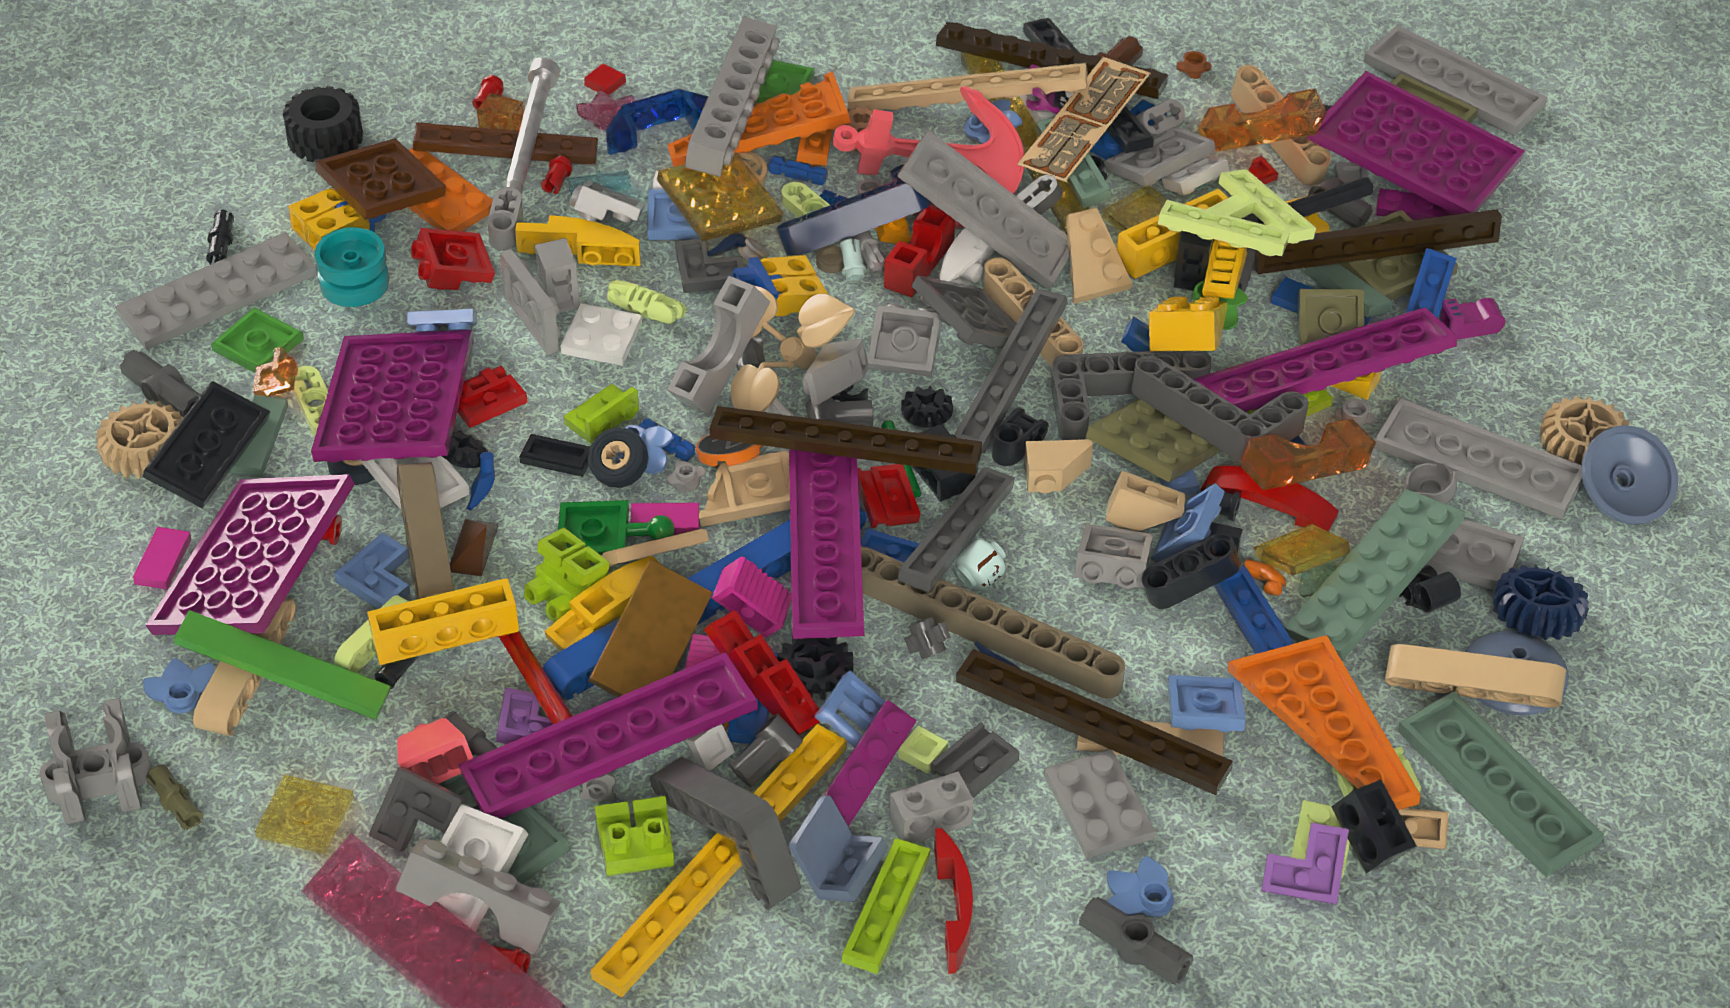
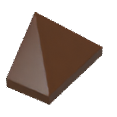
(473, 547)

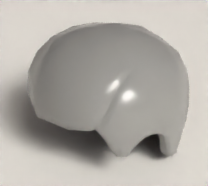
(1433, 481)

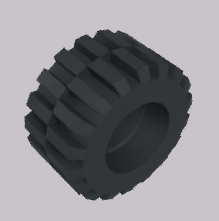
(322, 123)

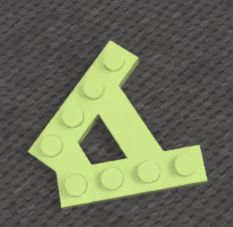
(1225, 219)

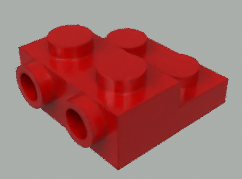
(450, 258)

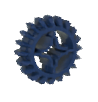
(1540, 602)

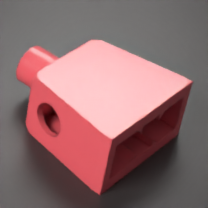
(433, 750)

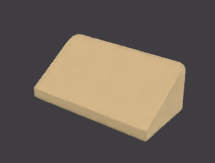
(1426, 827)

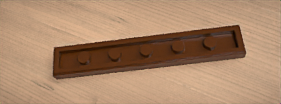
(501, 143)

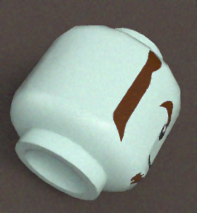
(980, 564)

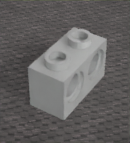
(558, 273)
(931, 805)

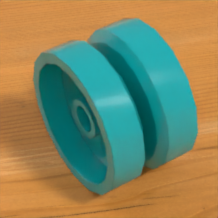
(352, 267)

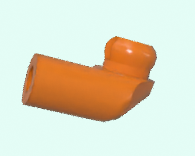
(1267, 573)

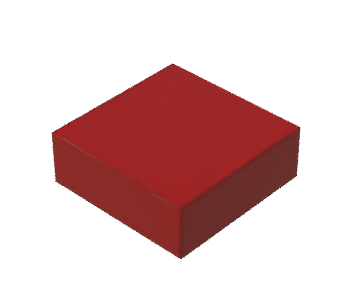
(605, 79)

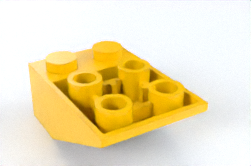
(1187, 325)

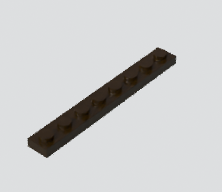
(1027, 53)
(1385, 241)
(846, 440)
(1094, 721)

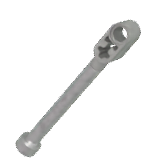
(507, 201)

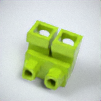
(563, 572)
(638, 847)

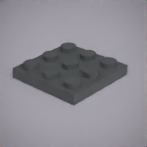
(967, 311)

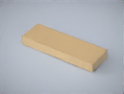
(656, 547)

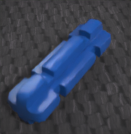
(798, 170)
(684, 449)

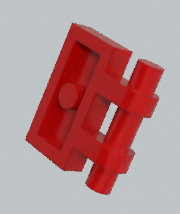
(489, 396)

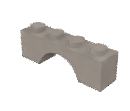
(738, 313)
(521, 911)

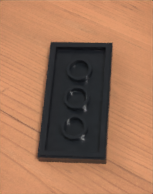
(206, 444)

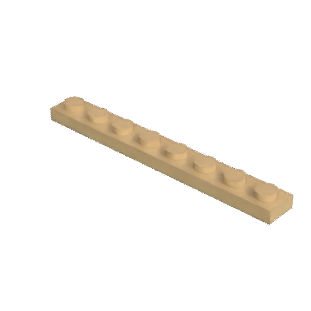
(947, 90)

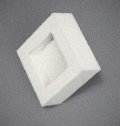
(711, 747)

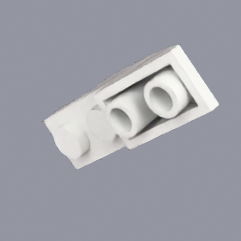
(965, 259)

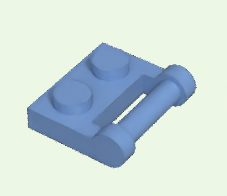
(855, 701)

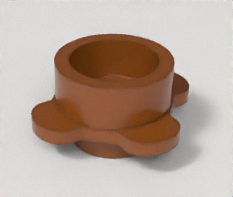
(1194, 64)

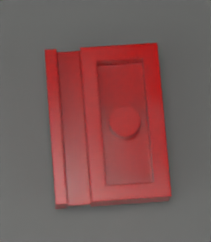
(888, 496)

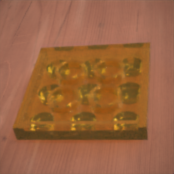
(720, 203)

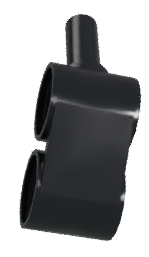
(1431, 590)

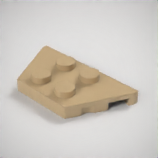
(748, 489)

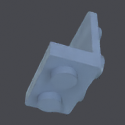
(831, 856)

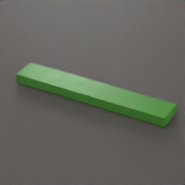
(282, 664)

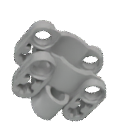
(93, 770)

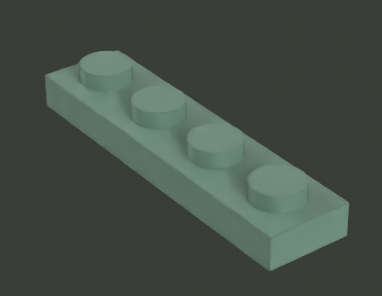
(1086, 179)

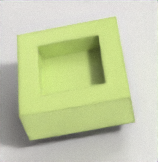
(922, 749)

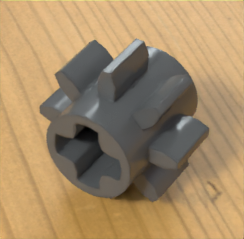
(927, 637)

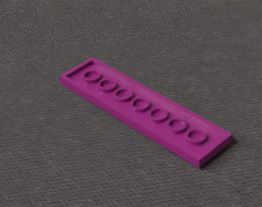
(1332, 359)
(825, 546)
(607, 737)

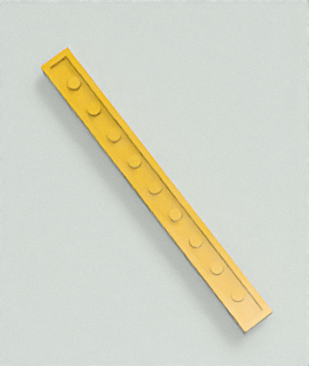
(711, 868)

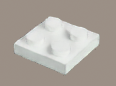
(601, 334)

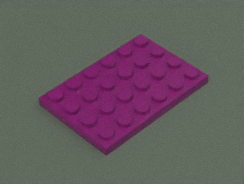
(1417, 145)
(393, 396)
(253, 552)

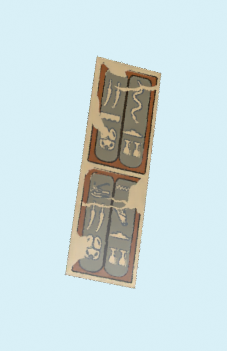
(1083, 119)

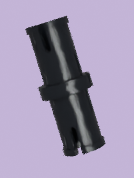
(220, 236)

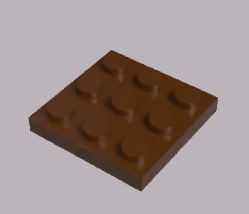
(380, 178)

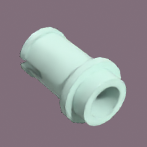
(852, 260)

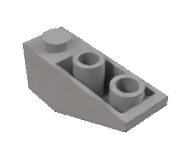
(835, 369)

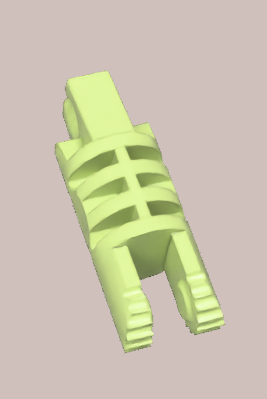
(645, 302)

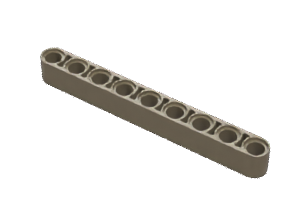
(996, 627)

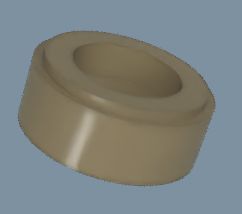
(830, 259)

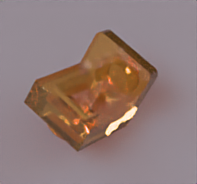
(276, 376)

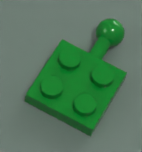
(606, 524)

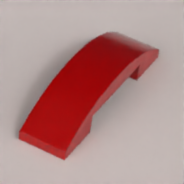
(1290, 499)
(952, 866)

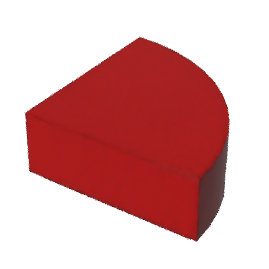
(1263, 170)

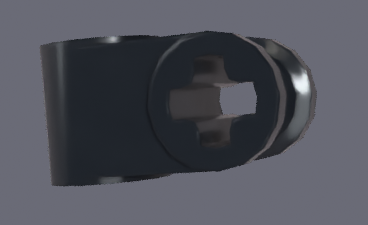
(1012, 435)

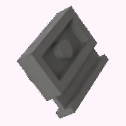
(978, 758)

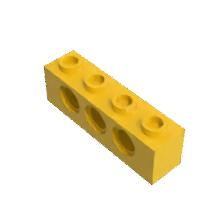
(1154, 245)
(443, 621)

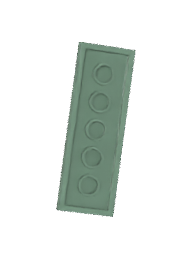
(1376, 571)
(1500, 783)

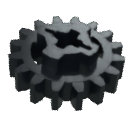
(818, 662)

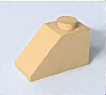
(1055, 463)
(1142, 503)

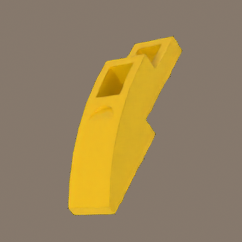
(587, 239)
(597, 605)

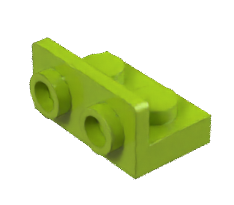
(603, 412)

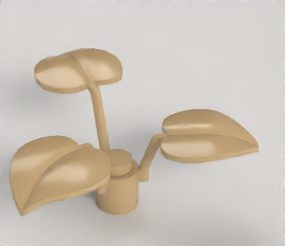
(821, 321)

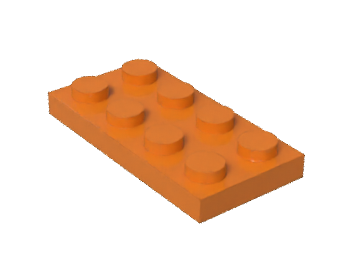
(462, 201)

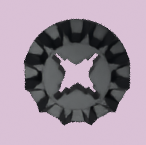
(929, 415)
(469, 453)

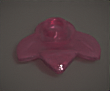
(602, 109)

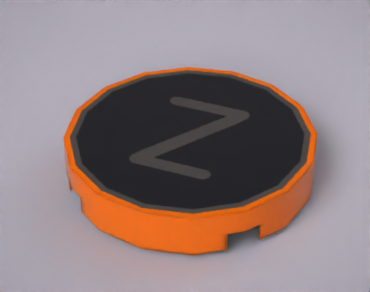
(734, 453)

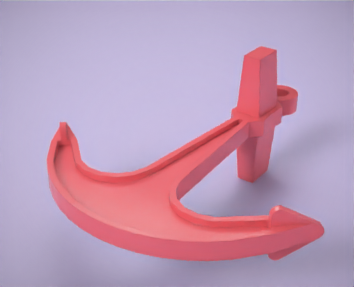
(995, 157)

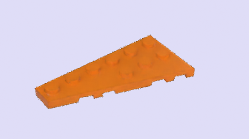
(785, 118)
(1324, 706)

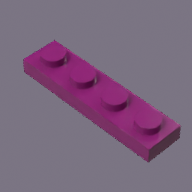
(869, 759)

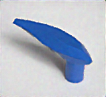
(483, 481)

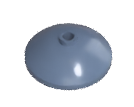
(1641, 464)
(1516, 646)

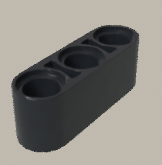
(1181, 584)

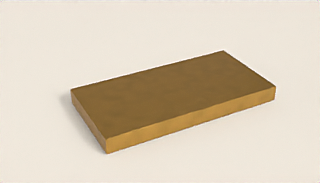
(650, 631)

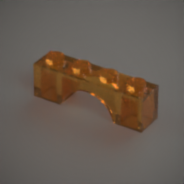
(1292, 117)
(1278, 462)

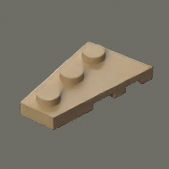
(1094, 258)

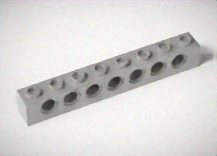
(732, 97)

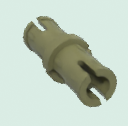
(174, 797)

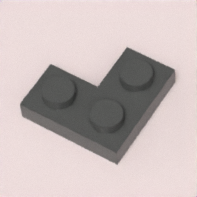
(698, 270)
(411, 800)

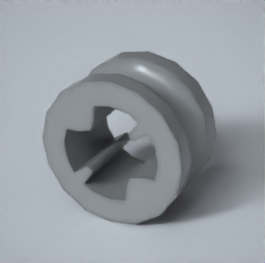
(753, 249)

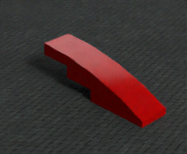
(768, 679)

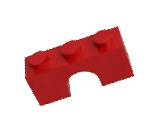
(929, 242)

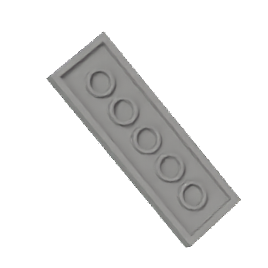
(1495, 96)
(986, 209)
(215, 290)
(1481, 458)

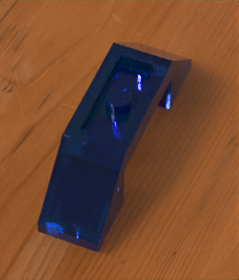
(649, 112)

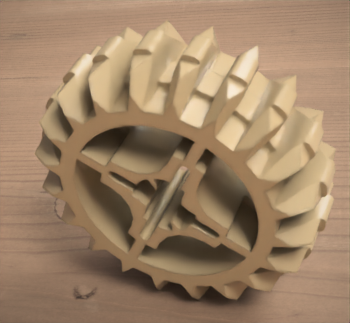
(1574, 424)
(142, 433)

